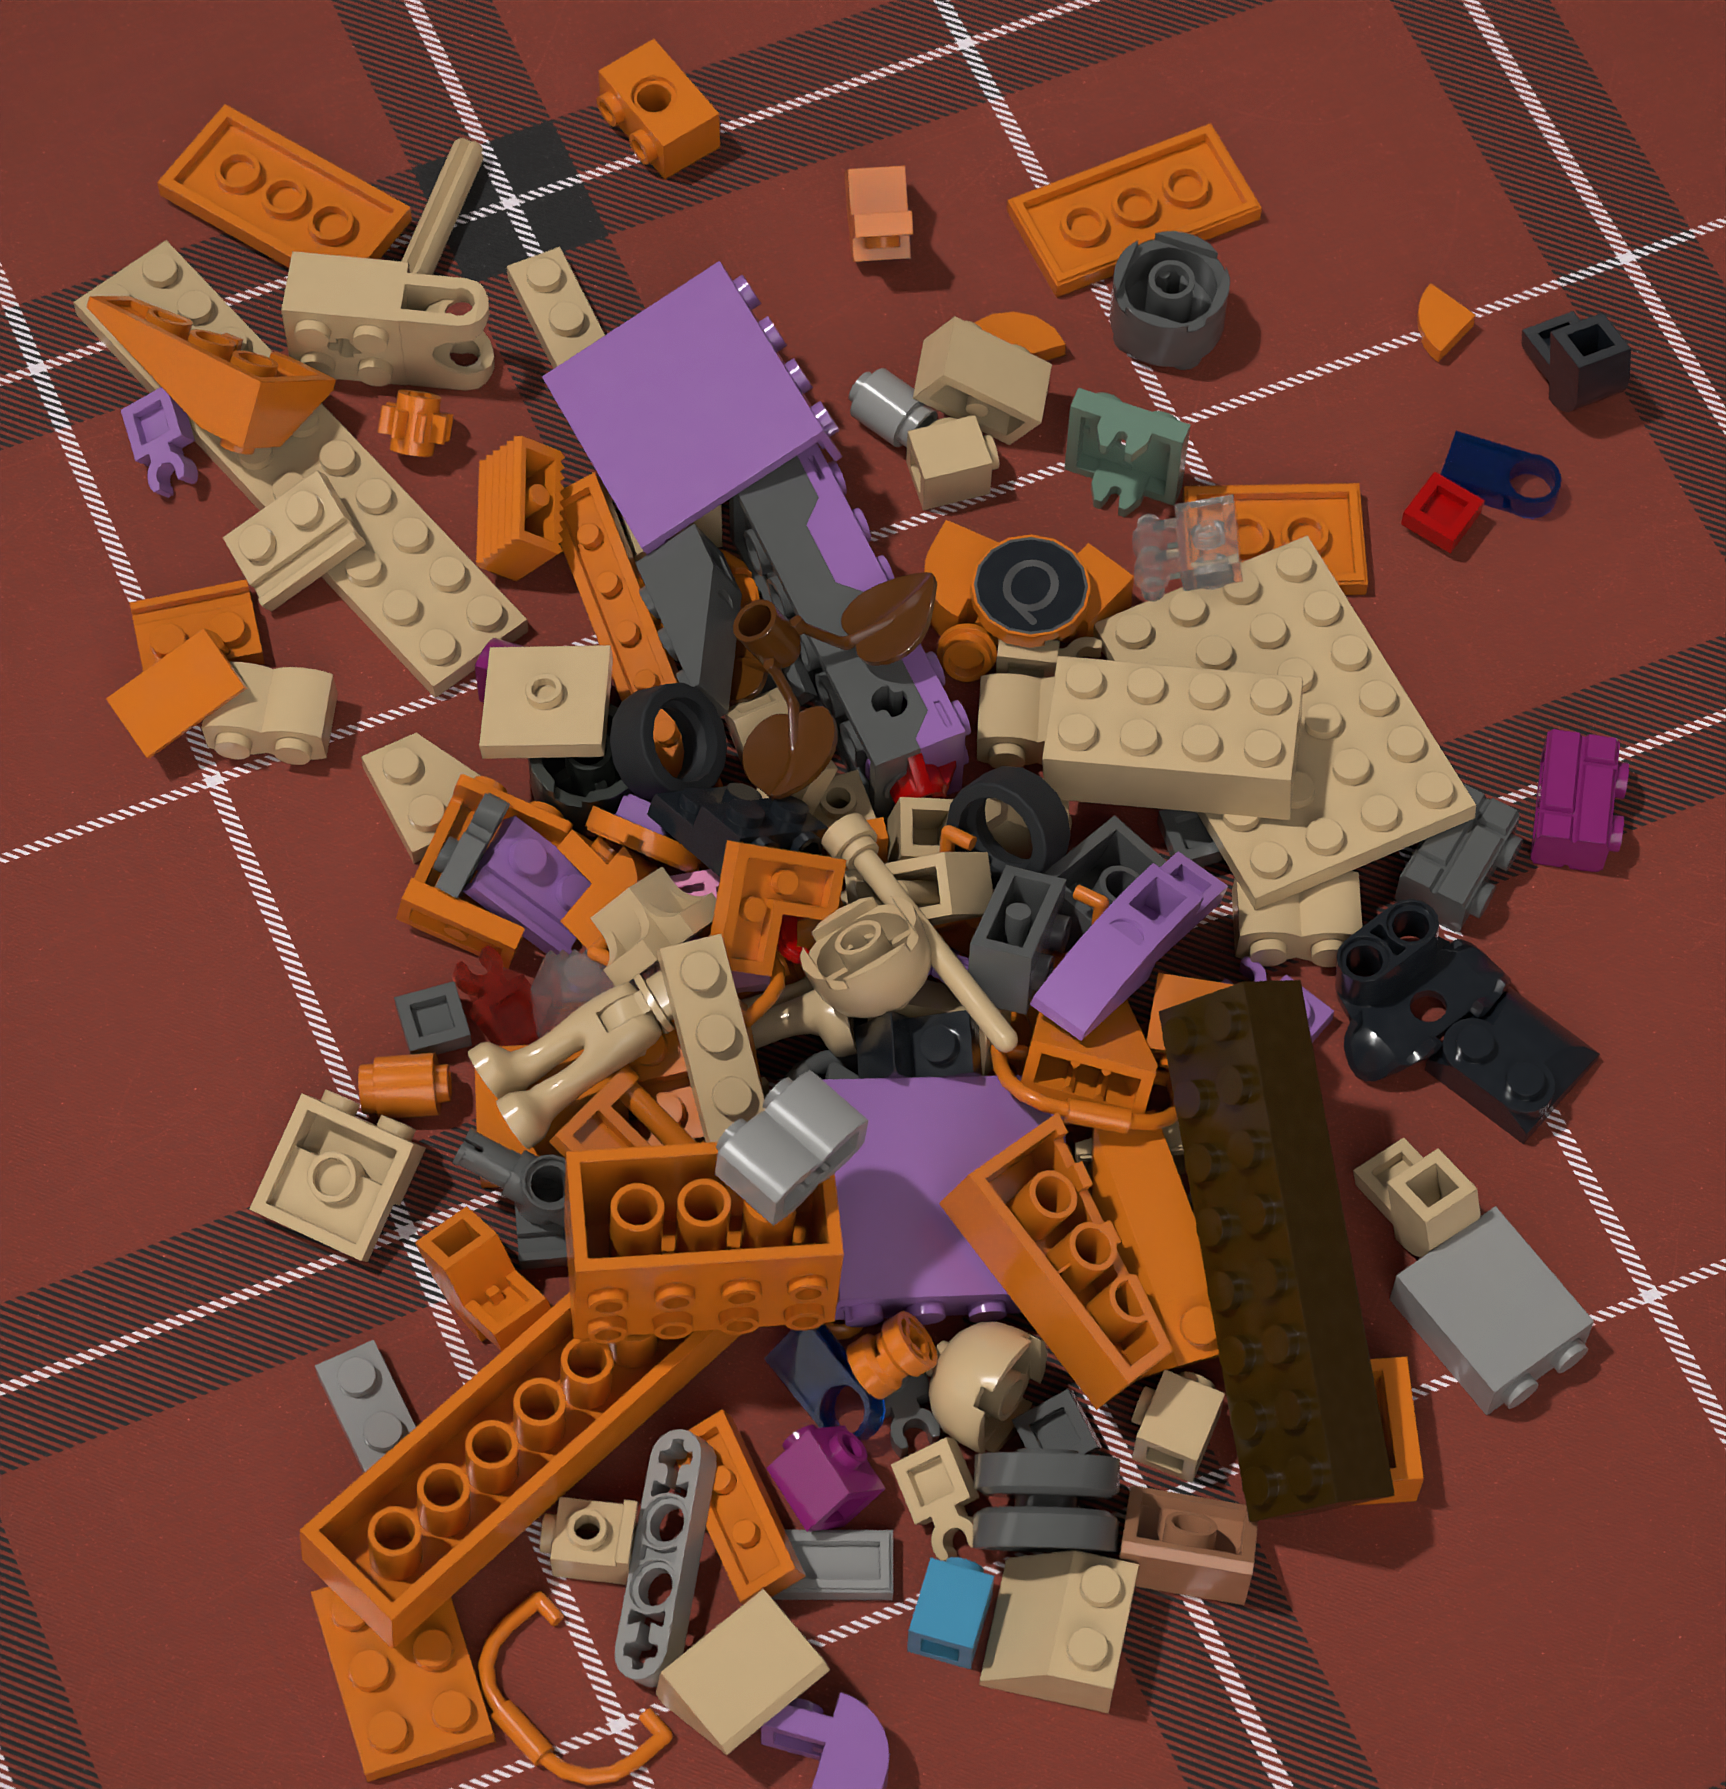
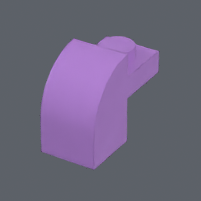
(848, 1745)

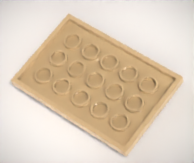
(1365, 757)

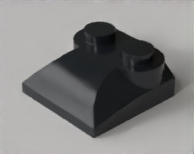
(1512, 1063)

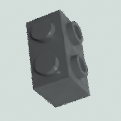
(1018, 937)

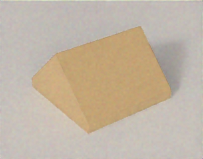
(740, 1674)

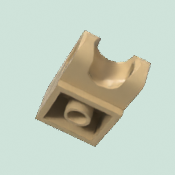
(384, 323)

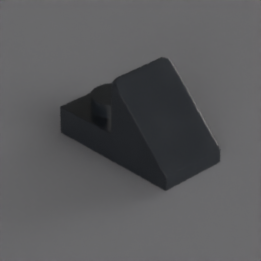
(919, 1046)

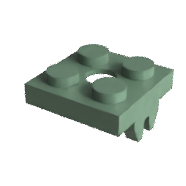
(1148, 463)

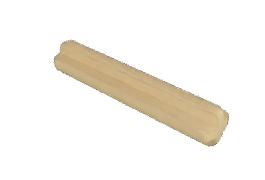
(443, 206)

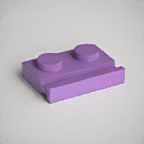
(528, 884)

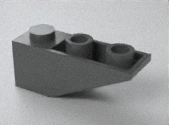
(697, 602)

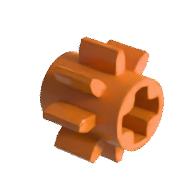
(415, 423)

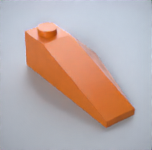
(222, 389)
(1158, 1236)

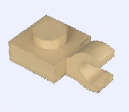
(1042, 660)

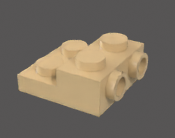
(338, 1174)

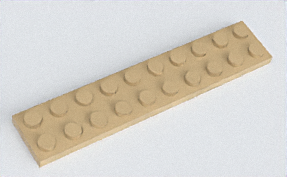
(409, 576)

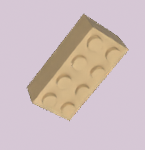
(1173, 737)

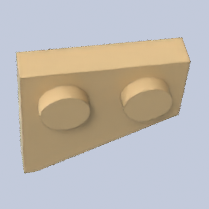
(414, 787)

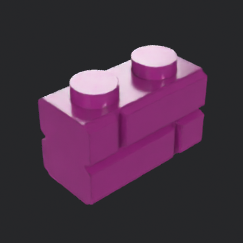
(1577, 801)

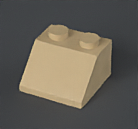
(1060, 1628)

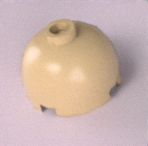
(869, 957)
(982, 1383)

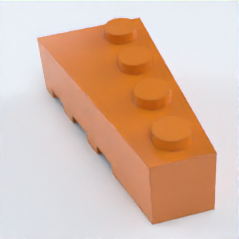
(1060, 1261)

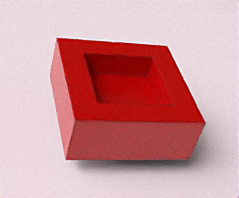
(1442, 512)

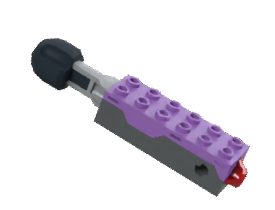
(812, 563)

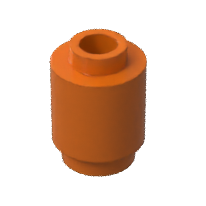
(404, 1086)

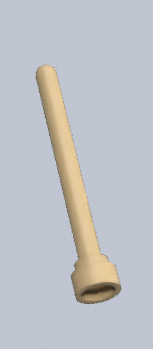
(855, 841)

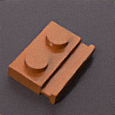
(172, 619)

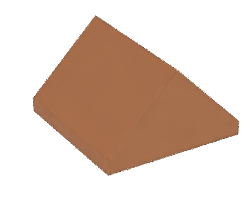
(1189, 1544)

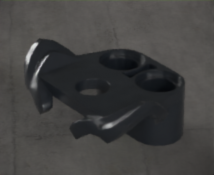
(1382, 1029)

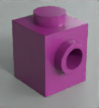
(825, 1476)

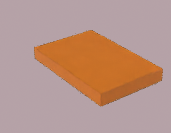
(1286, 512)

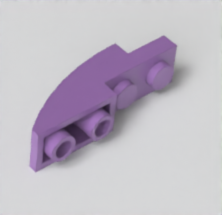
(1126, 943)

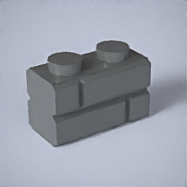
(1456, 865)

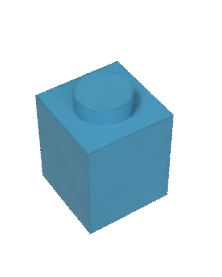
(951, 1611)

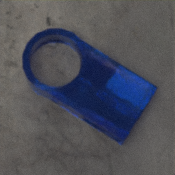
(1487, 470)
(816, 1371)

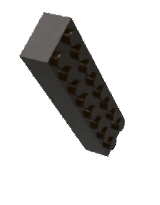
(1275, 1251)

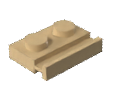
(294, 540)

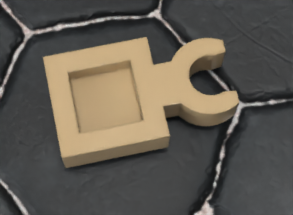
(936, 1490)

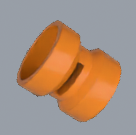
(891, 1355)

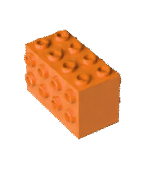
(679, 1252)

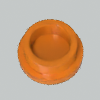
(966, 652)

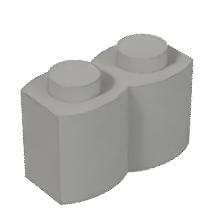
(790, 1145)

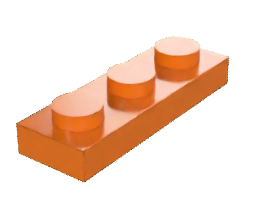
(743, 1516)

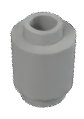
(888, 406)

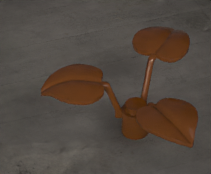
(796, 747)

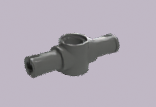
(514, 1174)

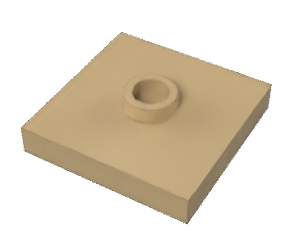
(546, 702)

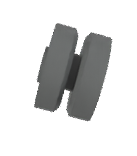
(1046, 1501)

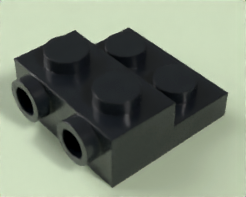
(711, 816)

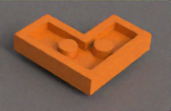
(759, 888)

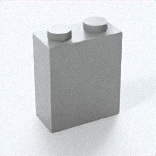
(1492, 1312)

